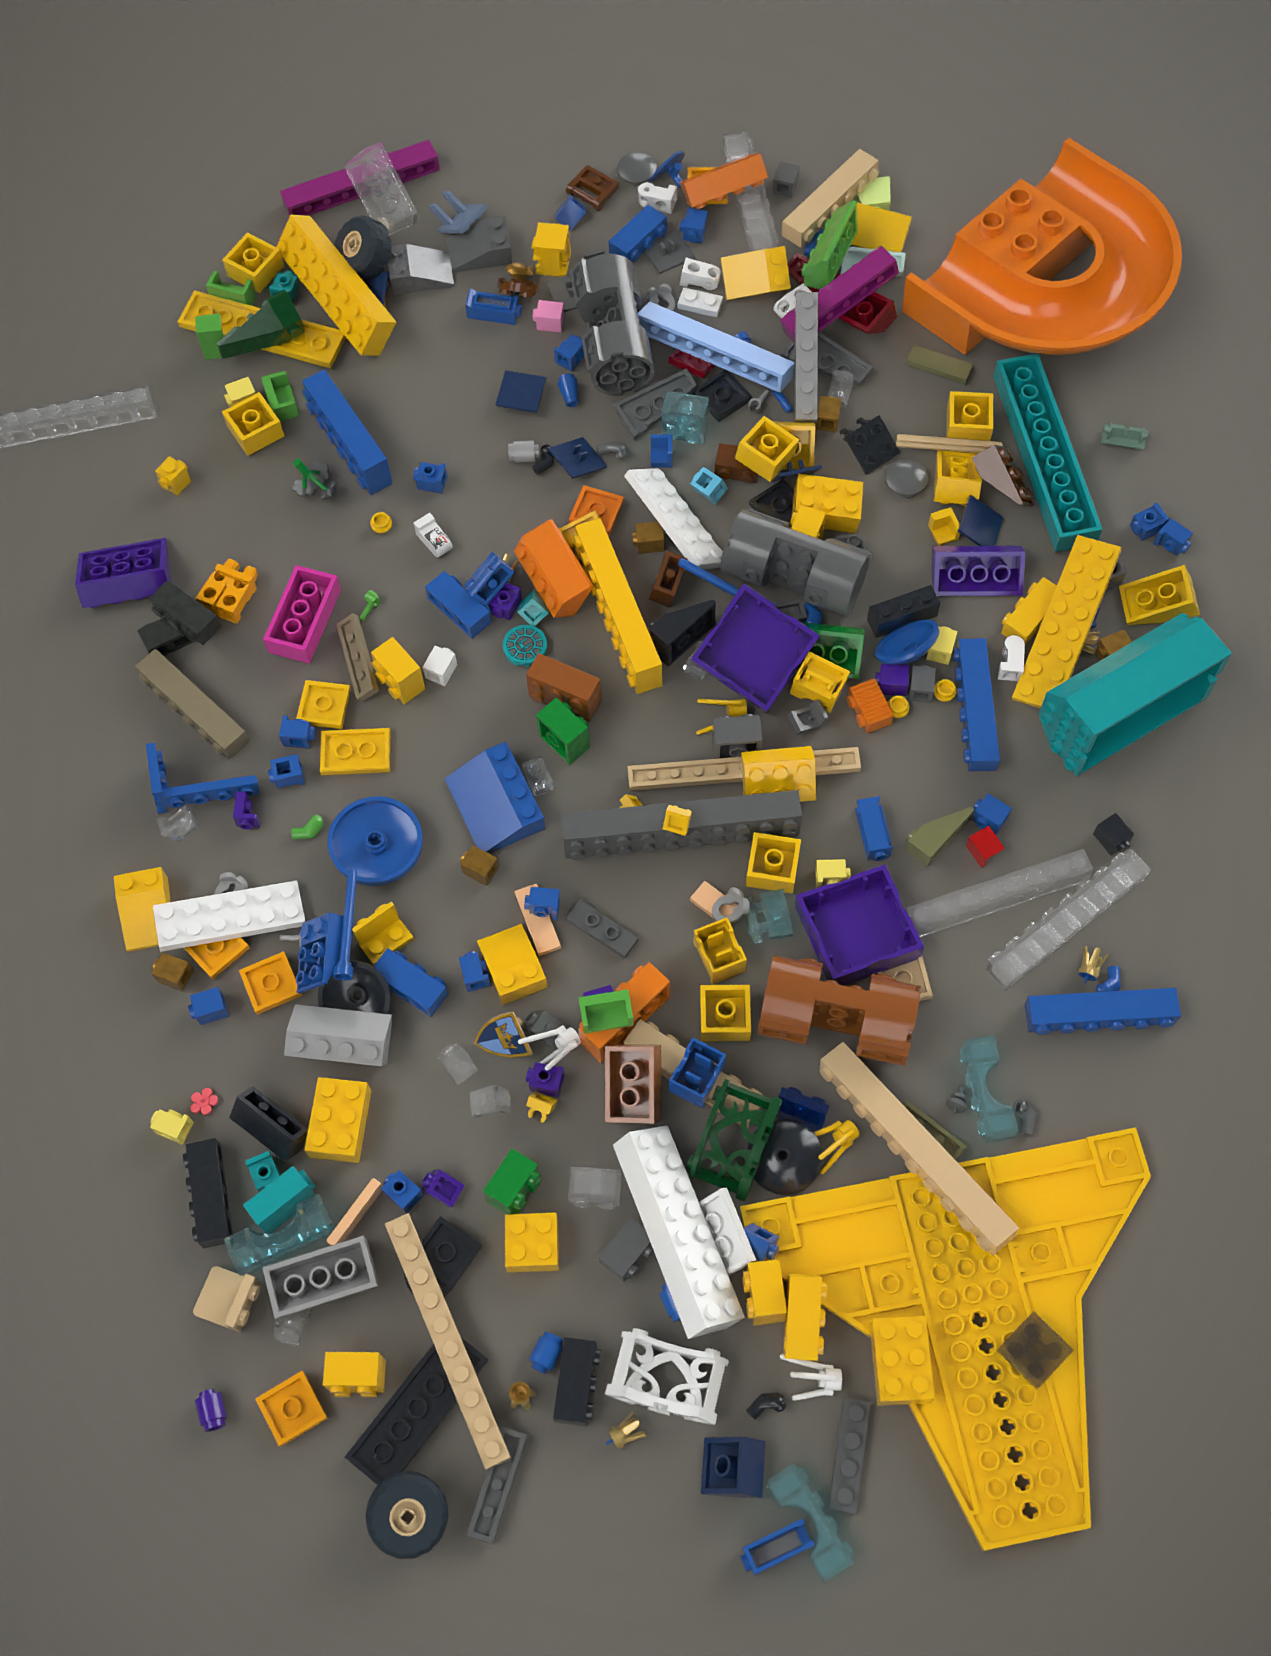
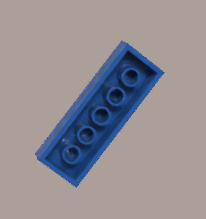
(347, 432)

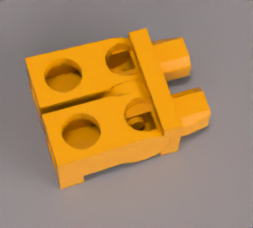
(228, 590)

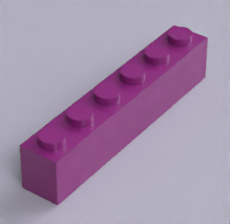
(849, 289)

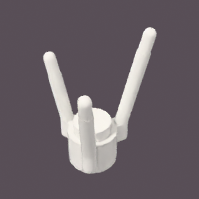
(566, 1041)
(828, 1378)

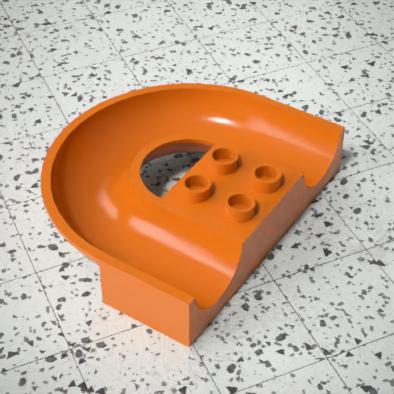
(1006, 256)

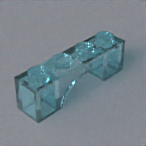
(995, 1119)
(252, 1249)
(791, 1490)

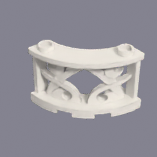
(633, 1394)

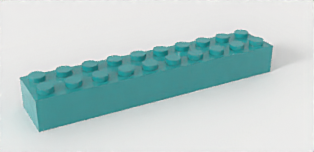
(1046, 451)

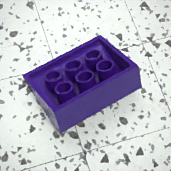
(122, 572)

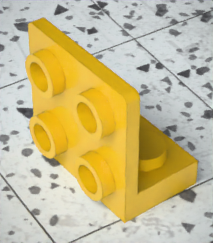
(381, 932)

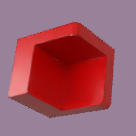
(984, 845)

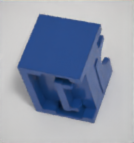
(697, 1072)

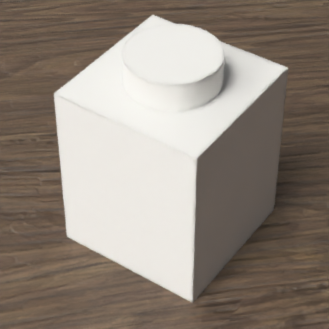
(440, 665)

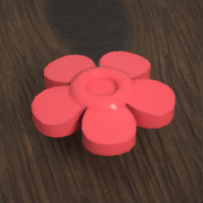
(203, 1102)

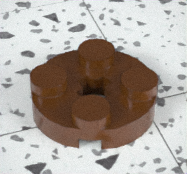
(524, 287)

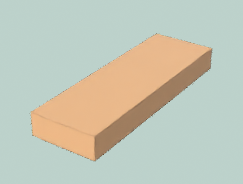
(540, 928)
(355, 1213)

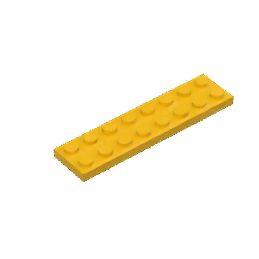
(316, 346)
(1067, 619)

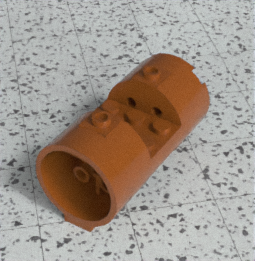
(879, 1017)

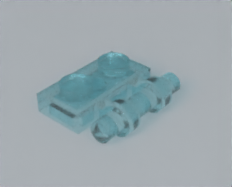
(776, 916)

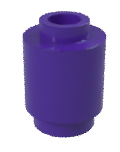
(211, 1410)

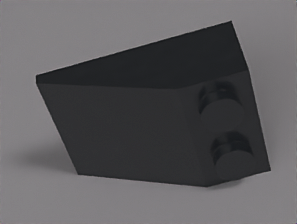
(681, 629)

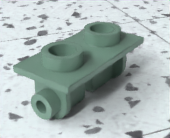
(1125, 437)

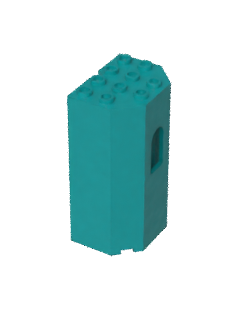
(1132, 692)

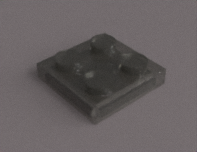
(1035, 1350)

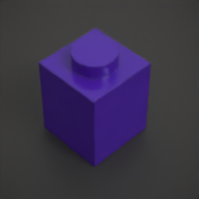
(893, 679)

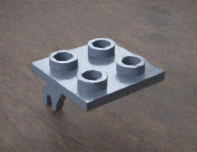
(465, 214)

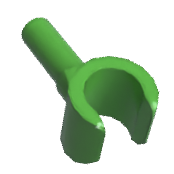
(373, 601)

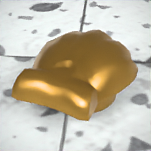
(519, 270)

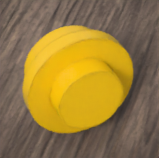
(381, 522)
(945, 690)
(899, 706)

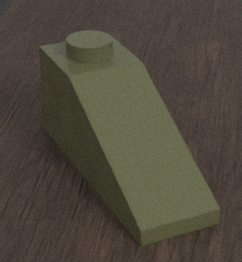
(934, 836)

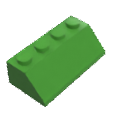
(831, 247)

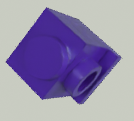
(506, 601)
(549, 1086)

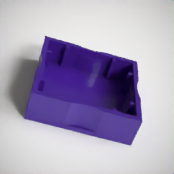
(755, 648)
(858, 926)

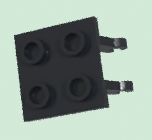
(871, 443)

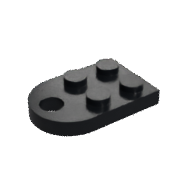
(449, 1253)

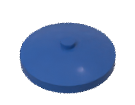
(376, 839)

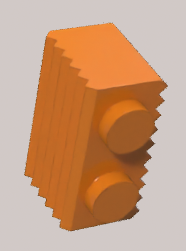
(870, 706)

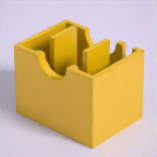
(551, 249)
(819, 681)
(720, 951)

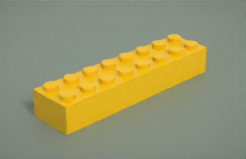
(335, 285)
(618, 607)

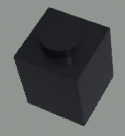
(1113, 834)

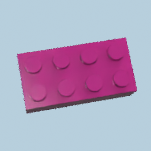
(302, 614)

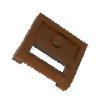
(595, 182)

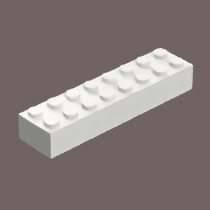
(678, 1231)

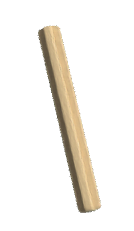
(944, 444)

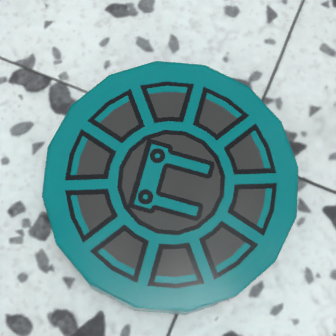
(524, 644)

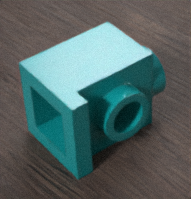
(285, 281)
(260, 1164)

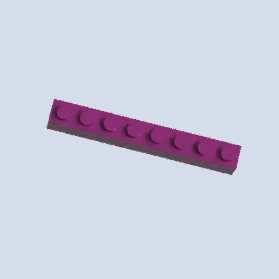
(338, 189)

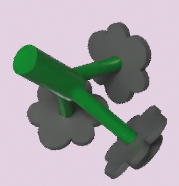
(316, 473)

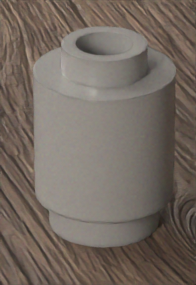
(523, 451)

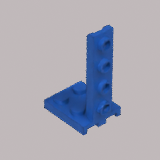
(194, 793)

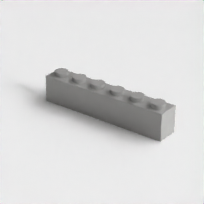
(806, 357)

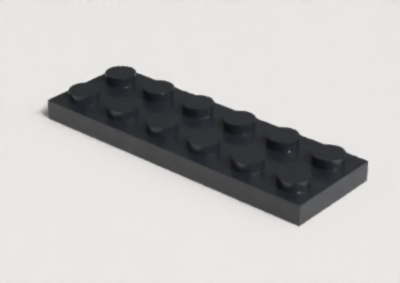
(408, 1418)

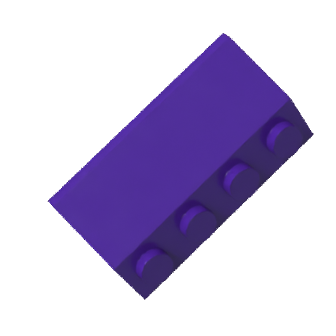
(977, 570)

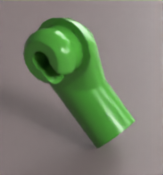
(310, 830)

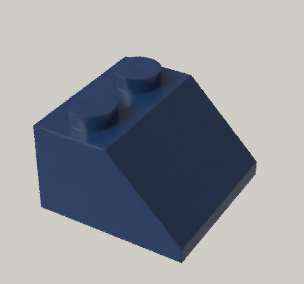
(733, 1467)

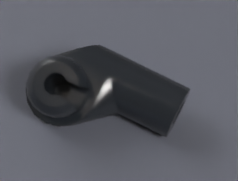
(546, 462)
(766, 1401)

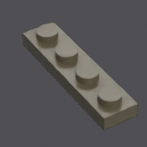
(357, 657)

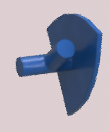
(671, 166)

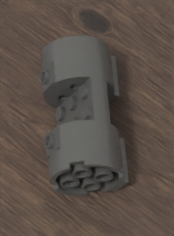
(615, 343)
(771, 552)

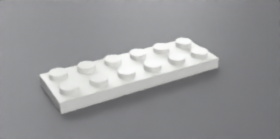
(675, 517)
(228, 915)

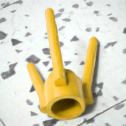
(734, 708)
(843, 1137)

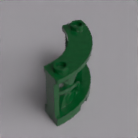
(761, 1118)

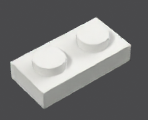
(700, 302)

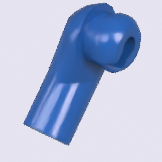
(813, 613)
(1113, 982)

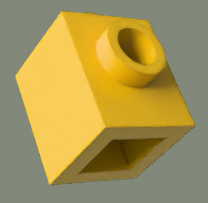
(173, 475)

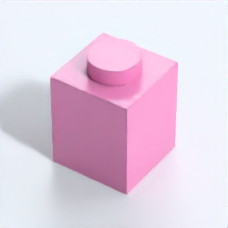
(549, 316)

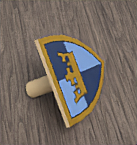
(501, 1036)

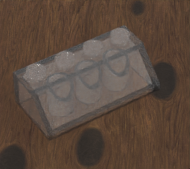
(381, 189)

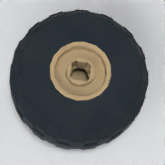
(364, 246)
(406, 1515)

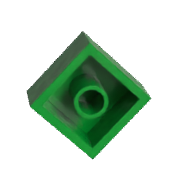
(563, 730)
(512, 1183)

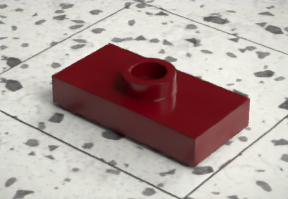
(693, 364)

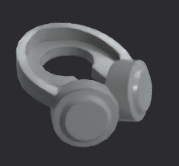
(663, 291)
(229, 879)
(733, 896)

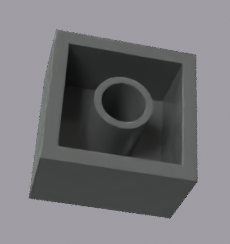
(736, 735)

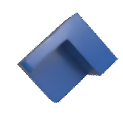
(570, 212)
(661, 450)

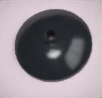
(367, 980)
(799, 1167)

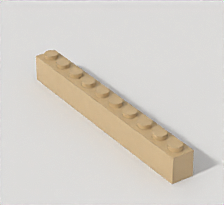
(918, 1149)

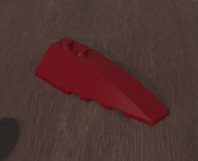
(870, 315)

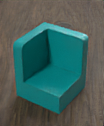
(533, 608)

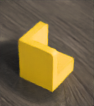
(944, 526)

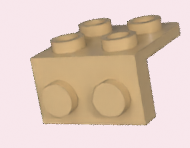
(227, 1298)

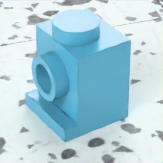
(709, 485)

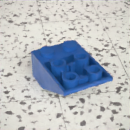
(319, 950)

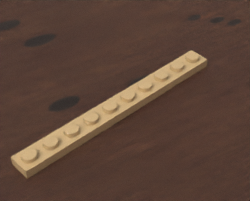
(728, 770)
(448, 1342)

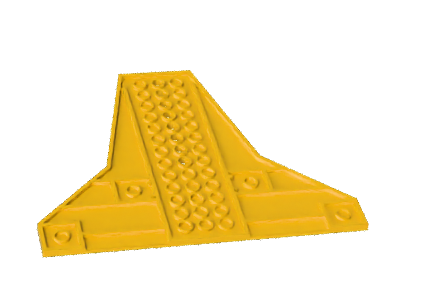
(901, 1254)

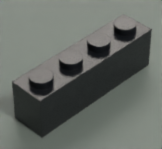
(208, 1192)

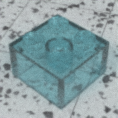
(685, 416)

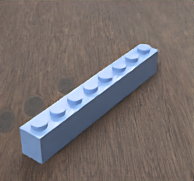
(716, 347)

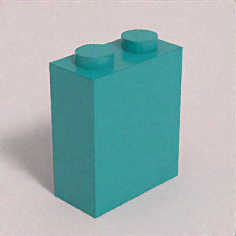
(278, 1200)

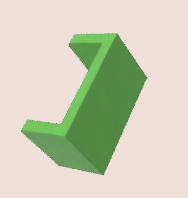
(231, 292)
(209, 333)
(280, 395)
(606, 1011)

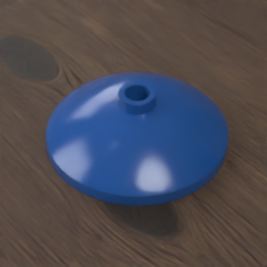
(907, 642)

